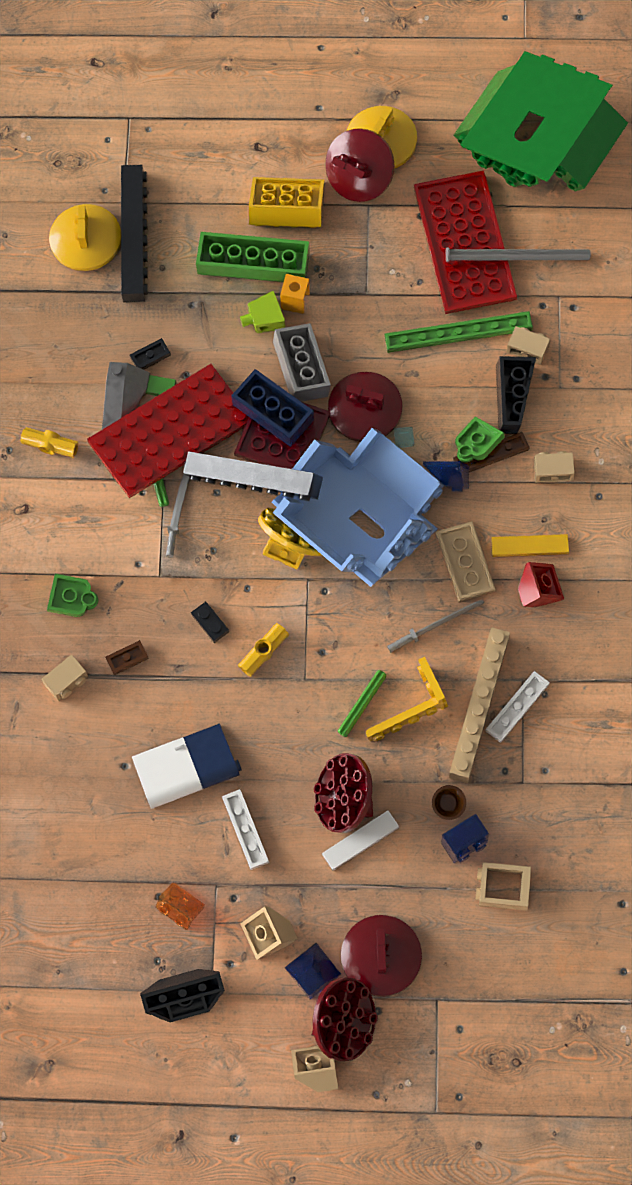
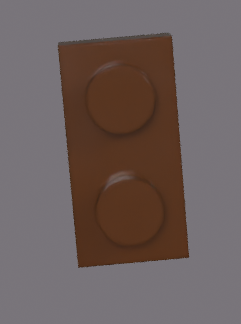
(127, 657)

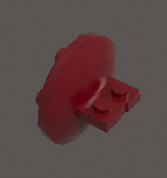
(359, 165)
(364, 403)
(344, 793)
(382, 954)
(344, 1019)

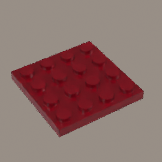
(265, 448)

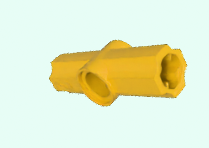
(49, 442)
(272, 641)

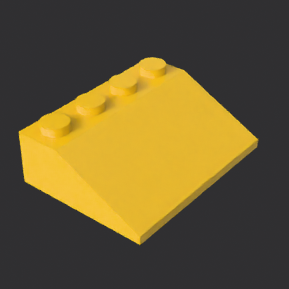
(286, 202)

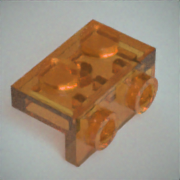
(179, 905)

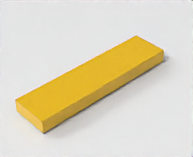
(530, 545)

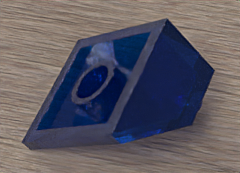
(450, 473)
(312, 971)

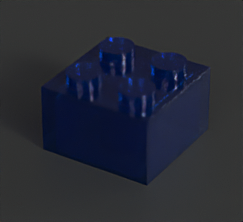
(465, 839)

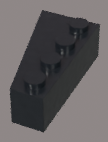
(513, 385)

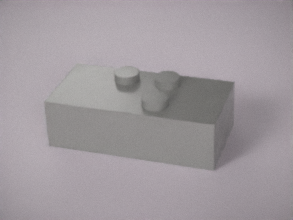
(301, 362)

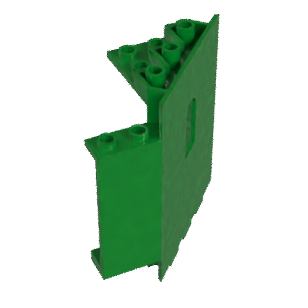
(570, 140)

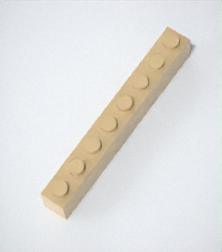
(479, 705)

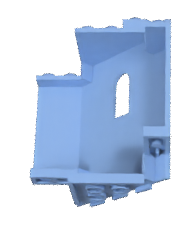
(379, 483)

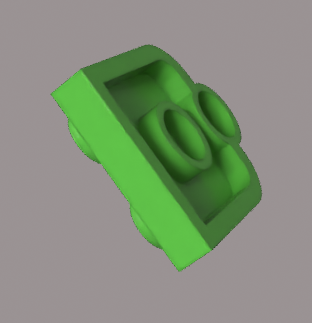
(477, 440)
(71, 596)

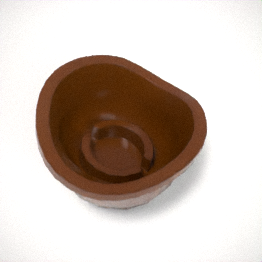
(449, 802)

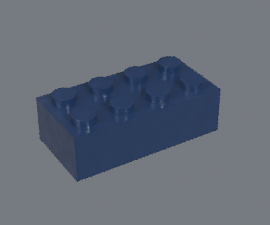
(272, 407)

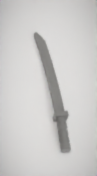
(173, 528)
(414, 635)

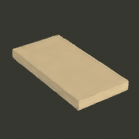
(465, 561)

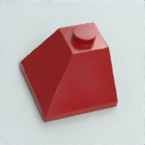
(539, 585)

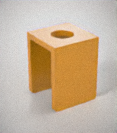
(293, 293)

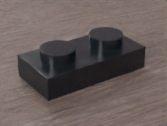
(150, 354)
(210, 622)

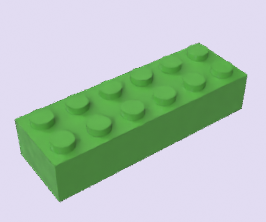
(251, 257)

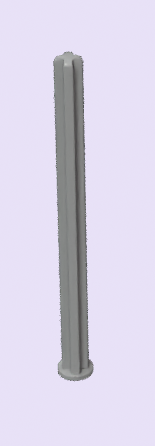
(517, 254)

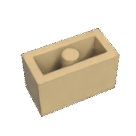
(528, 344)
(554, 467)
(65, 678)

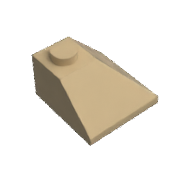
(268, 932)
(314, 1069)

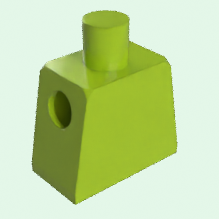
(264, 314)

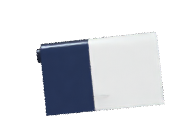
(185, 766)

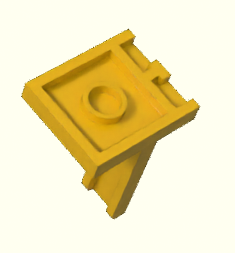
(413, 714)

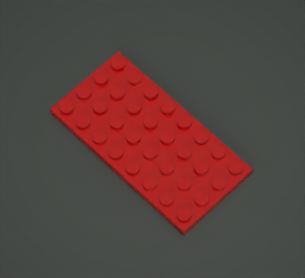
(461, 215)
(163, 430)

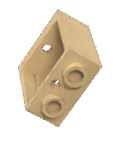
(504, 903)

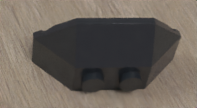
(183, 995)

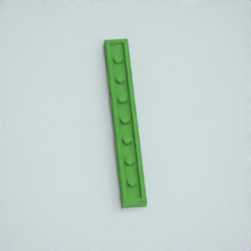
(456, 332)

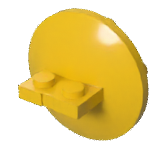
(393, 127)
(85, 237)
(284, 542)

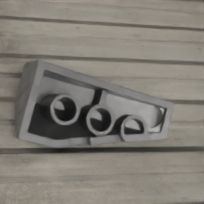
(123, 390)

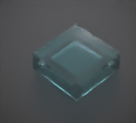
(404, 437)

